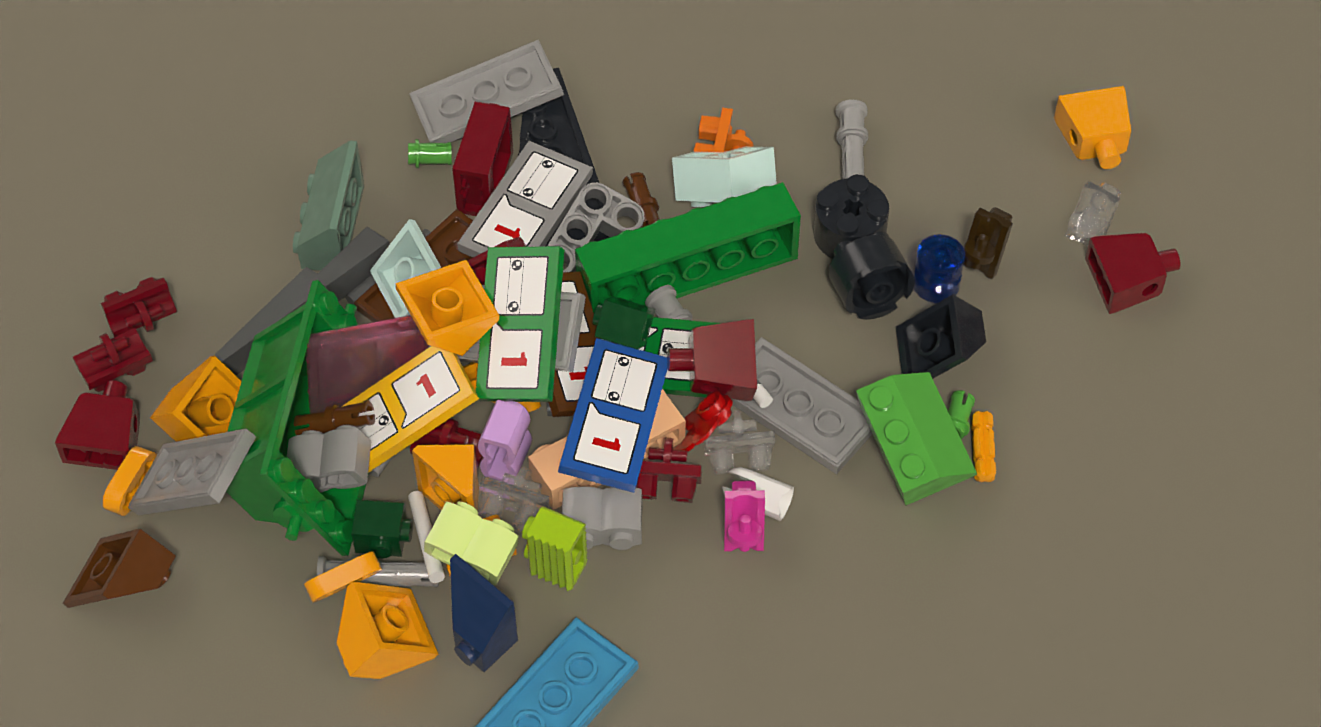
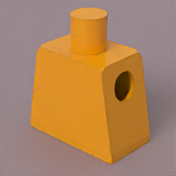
(1095, 124)

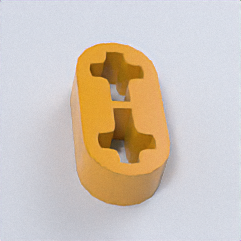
(127, 480)
(341, 576)

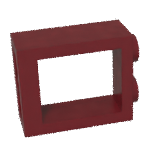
(482, 156)

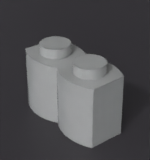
(332, 459)
(610, 515)

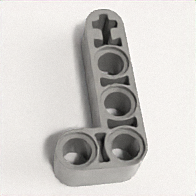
(593, 221)

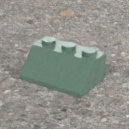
(331, 208)

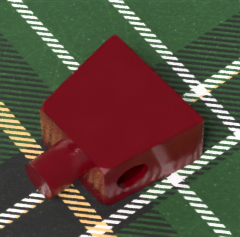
(1129, 268)
(719, 359)
(100, 428)

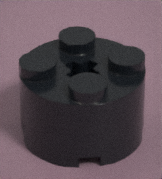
(848, 212)
(870, 275)

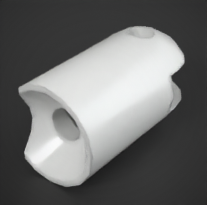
(777, 494)

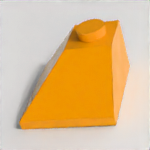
(199, 402)
(382, 631)

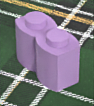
(505, 440)

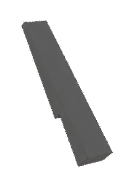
(339, 276)

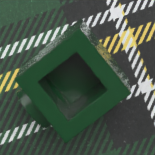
(623, 322)
(381, 528)

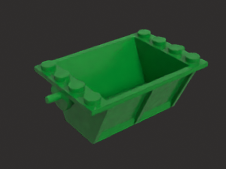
(266, 405)

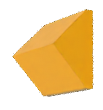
(449, 307)
(447, 473)

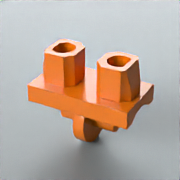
(720, 131)

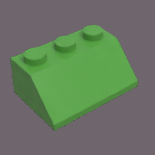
(915, 434)

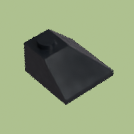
(940, 337)

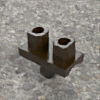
(987, 240)

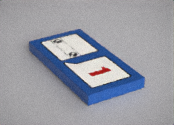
(614, 415)

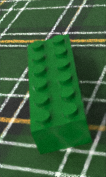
(694, 248)

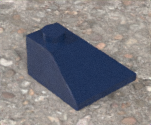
(480, 617)

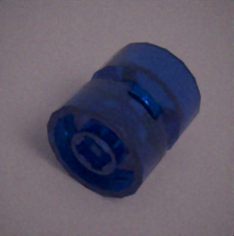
(938, 267)

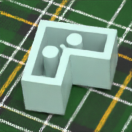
(721, 175)

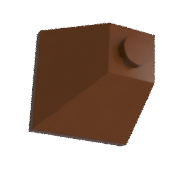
(121, 567)

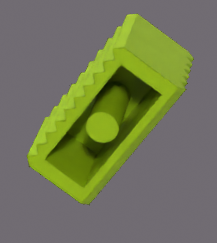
(555, 547)

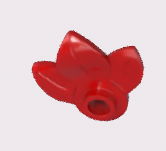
(703, 421)

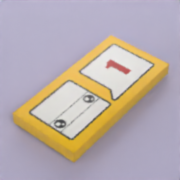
(414, 402)

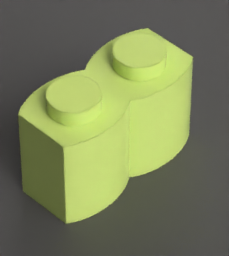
(479, 542)

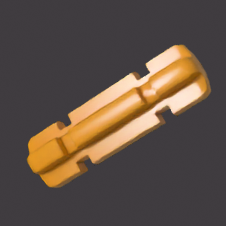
(983, 446)

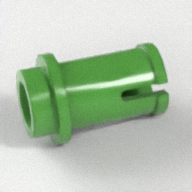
(429, 153)
(961, 411)

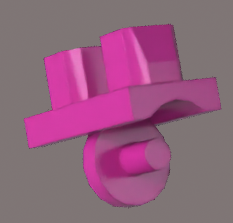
(744, 517)

